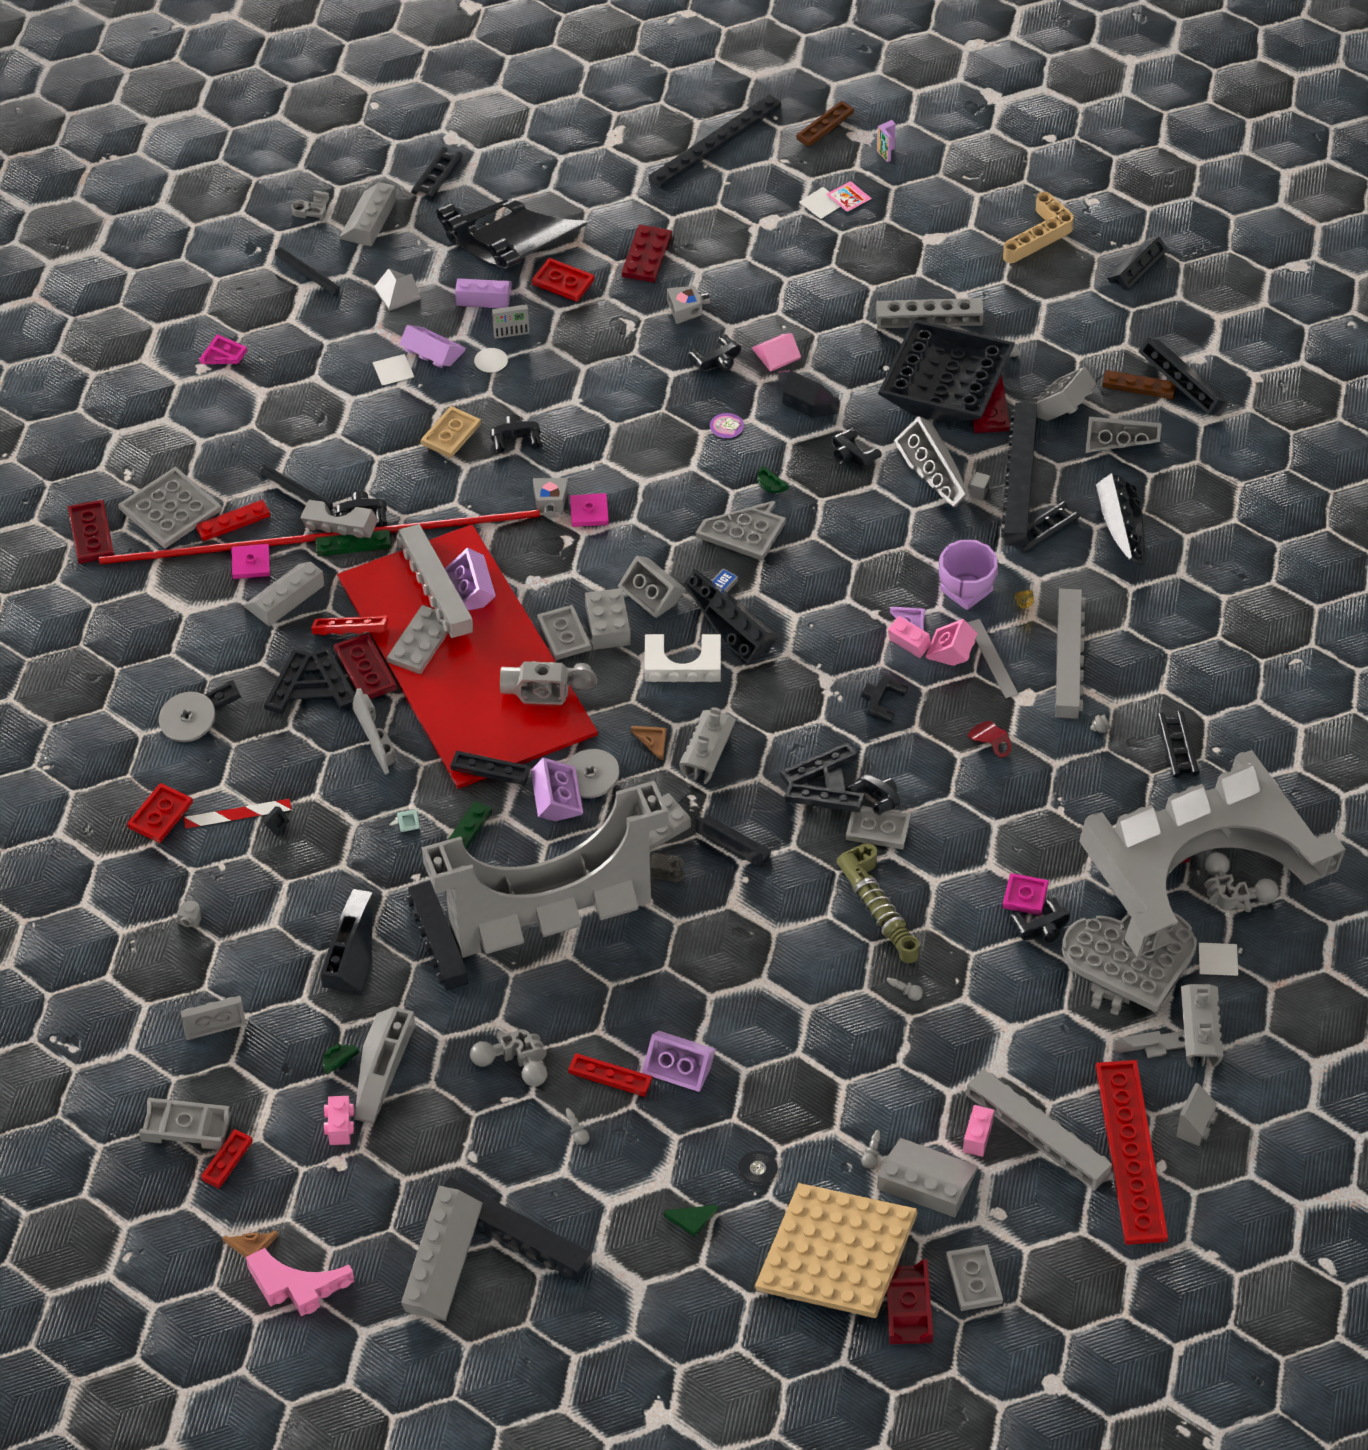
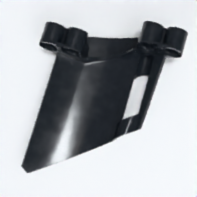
(508, 238)

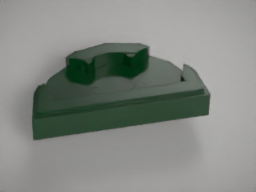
(770, 482)
(337, 1056)

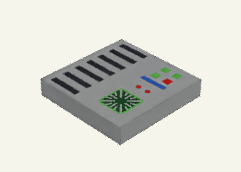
(510, 321)

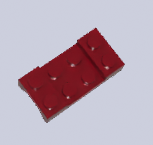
(910, 1305)

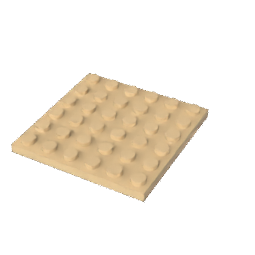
(836, 1250)

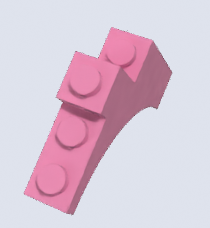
(302, 1287)

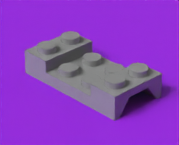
(677, 823)
(185, 1122)

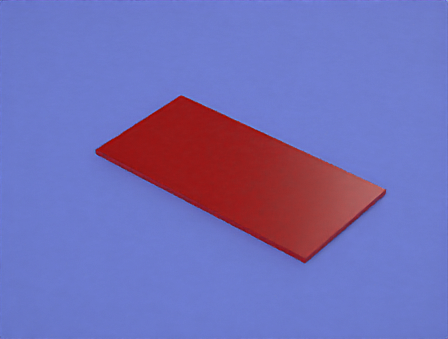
(460, 687)

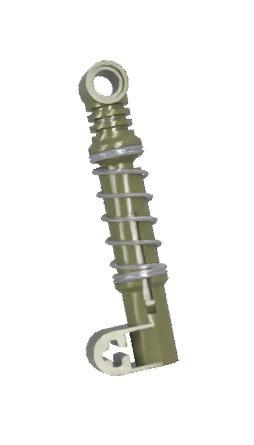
(855, 865)

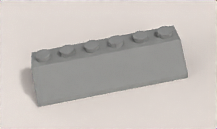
(441, 1254)

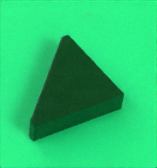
(692, 1218)

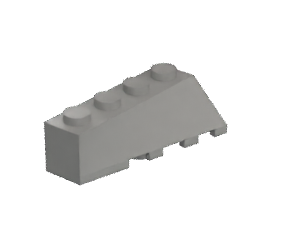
(1120, 433)

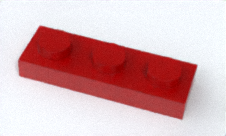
(226, 1158)

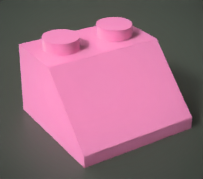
(952, 643)

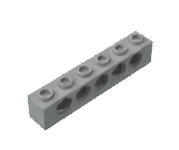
(935, 311)

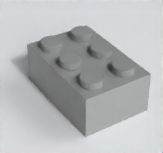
(607, 619)

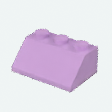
(483, 293)
(430, 346)
(471, 579)
(556, 790)
(678, 1060)

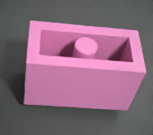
(909, 637)
(978, 1130)

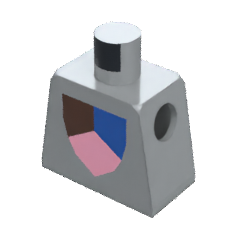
(686, 302)
(550, 495)

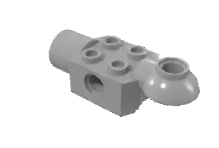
(545, 681)

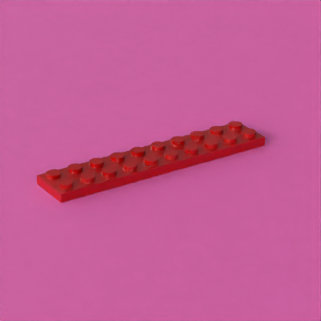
(1131, 1152)

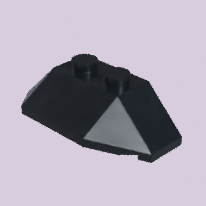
(806, 395)

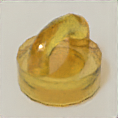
(1024, 595)

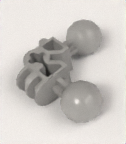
(1234, 897)
(513, 1044)

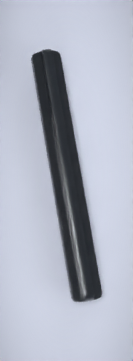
(307, 270)
(292, 485)

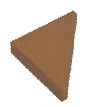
(652, 737)
(250, 1242)

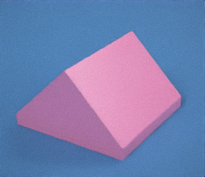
(778, 351)

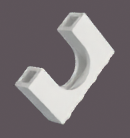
(703, 669)

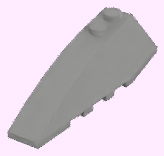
(931, 459)

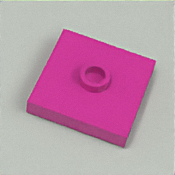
(589, 510)
(250, 561)
(1025, 894)

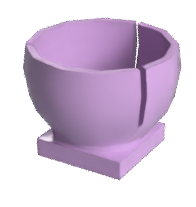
(967, 571)

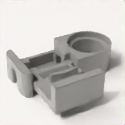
(314, 209)

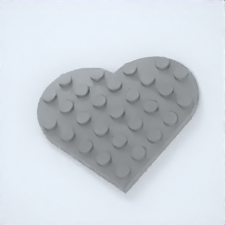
(1101, 954)

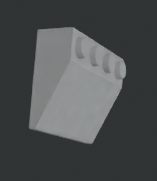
(926, 1177)

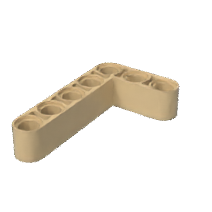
(1056, 225)

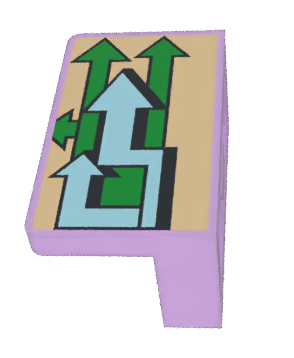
(886, 139)

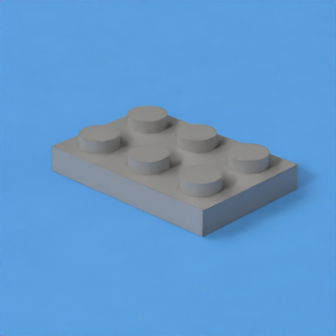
(564, 632)
(884, 830)
(213, 1017)
(974, 1277)

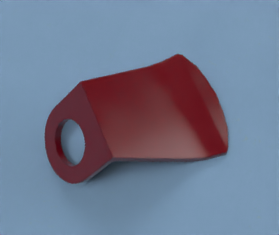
(990, 733)

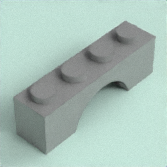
(358, 522)

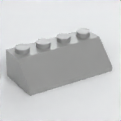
(370, 214)
(286, 593)

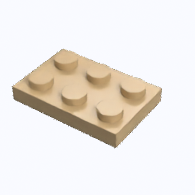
(450, 432)

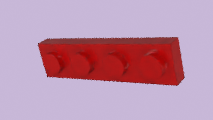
(232, 520)
(350, 625)
(610, 1074)

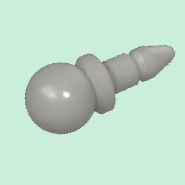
(913, 992)
(580, 1135)
(869, 1159)

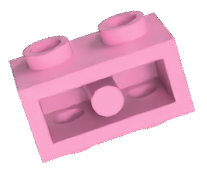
(339, 1120)

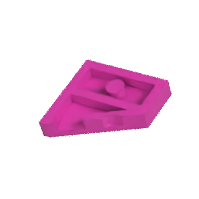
(223, 352)

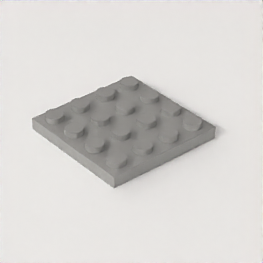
(170, 507)

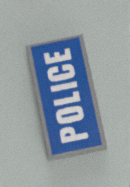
(725, 580)

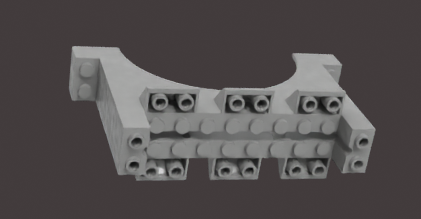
(1240, 812)
(603, 871)

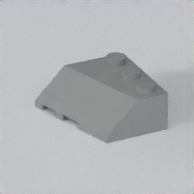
(1064, 394)

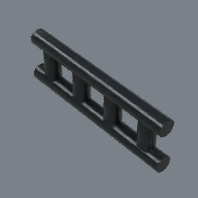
(446, 170)
(1054, 527)
(1173, 752)

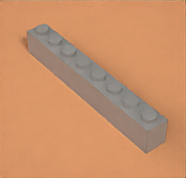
(435, 581)
(1068, 653)
(1039, 1129)

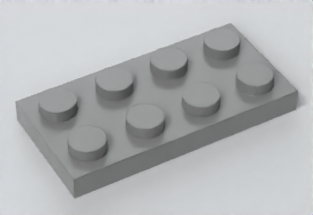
(418, 641)

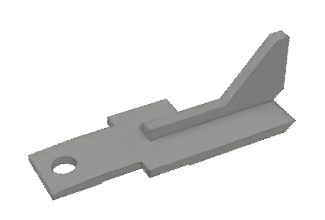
(1153, 1043)

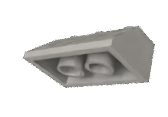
(651, 586)

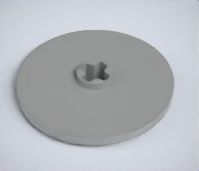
(200, 720)
(605, 772)

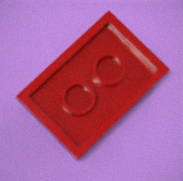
(563, 279)
(160, 813)

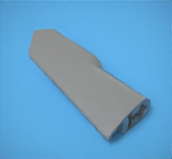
(378, 738)

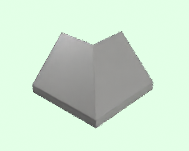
(397, 289)

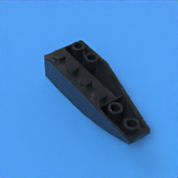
(1123, 515)
(737, 624)
(351, 946)

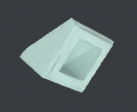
(408, 820)

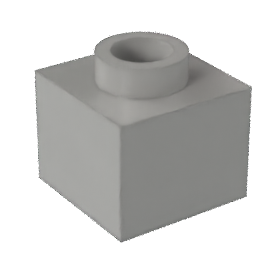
(979, 486)

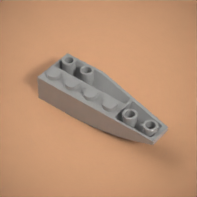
(380, 1060)

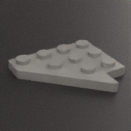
(745, 530)

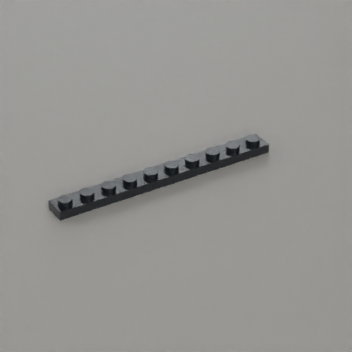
(714, 141)

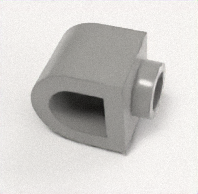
(189, 914)

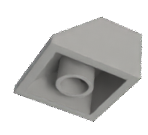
(1197, 1116)

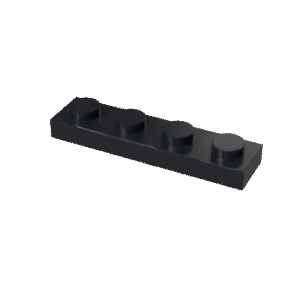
(490, 768)

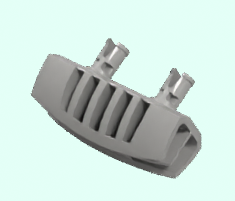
(706, 743)
(1202, 1023)

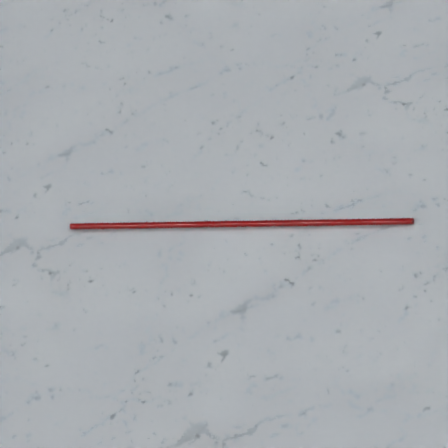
(312, 537)

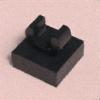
(276, 820)

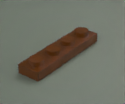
(825, 123)
(1139, 384)

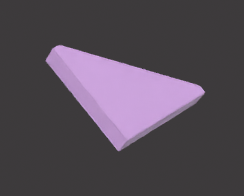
(913, 615)

